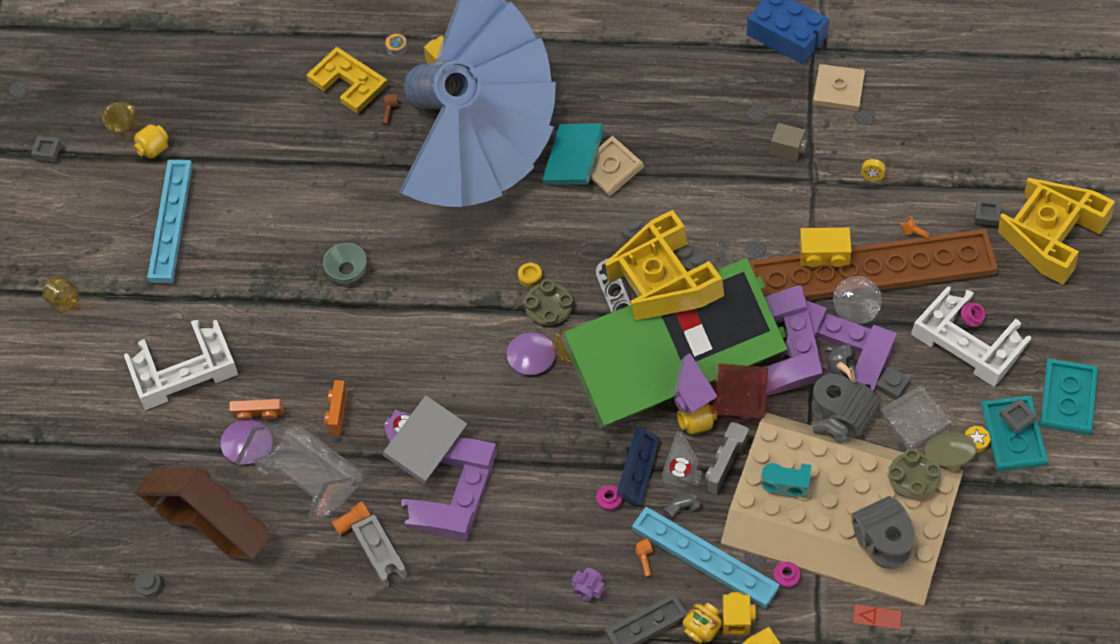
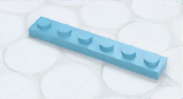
(170, 221)
(705, 557)

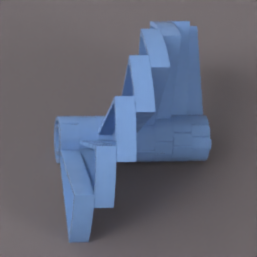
(492, 103)

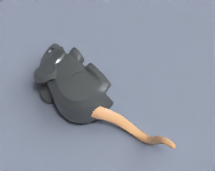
(839, 361)

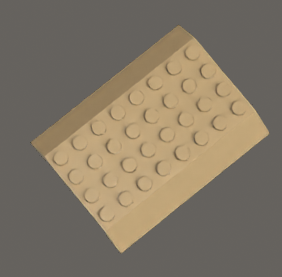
(818, 529)

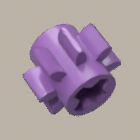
(588, 584)

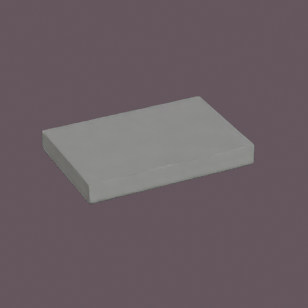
(424, 439)

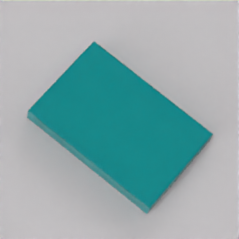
(573, 154)
(1068, 397)
(1009, 449)

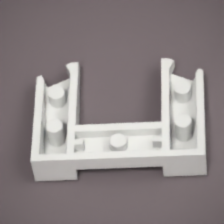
(989, 362)
(155, 385)

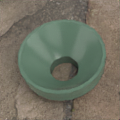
(343, 255)

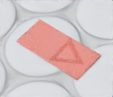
(877, 616)

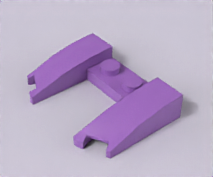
(872, 343)
(805, 365)
(456, 519)

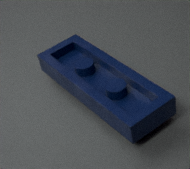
(638, 466)

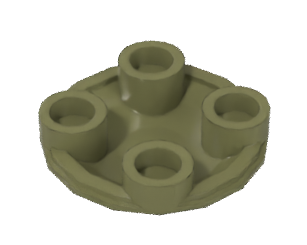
(548, 303)
(951, 450)
(914, 474)

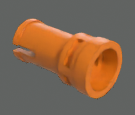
(356, 515)

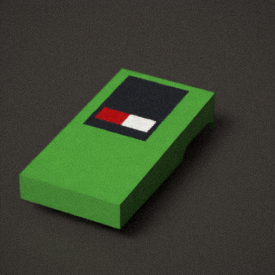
(636, 363)

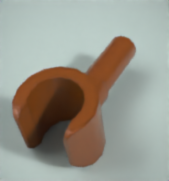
(390, 102)

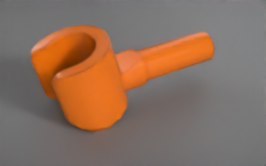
(910, 227)
(642, 549)

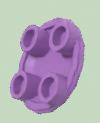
(530, 354)
(235, 438)

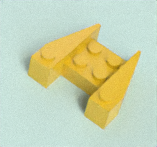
(1048, 219)
(657, 273)

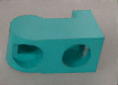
(786, 480)

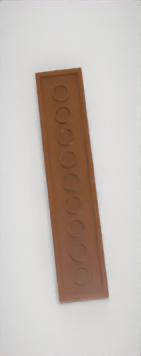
(886, 264)

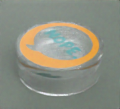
(396, 44)

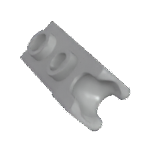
(734, 442)
(378, 549)

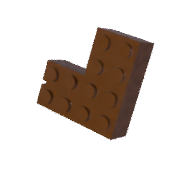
(199, 502)

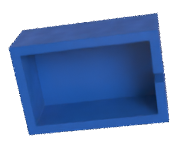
(788, 28)

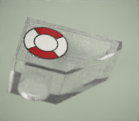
(681, 467)

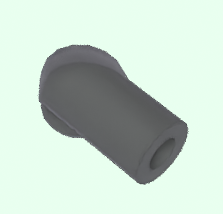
(833, 426)
(680, 501)

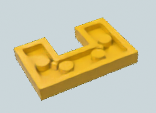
(364, 81)

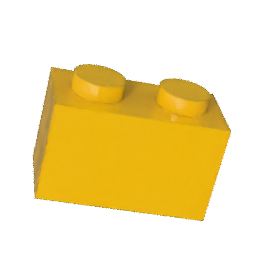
(825, 247)

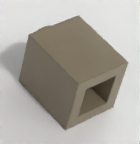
(788, 142)

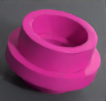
(972, 314)
(608, 504)
(786, 581)

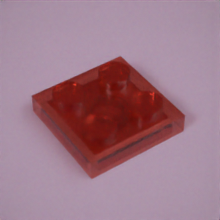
(740, 390)

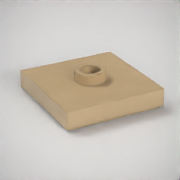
(838, 87)
(614, 166)

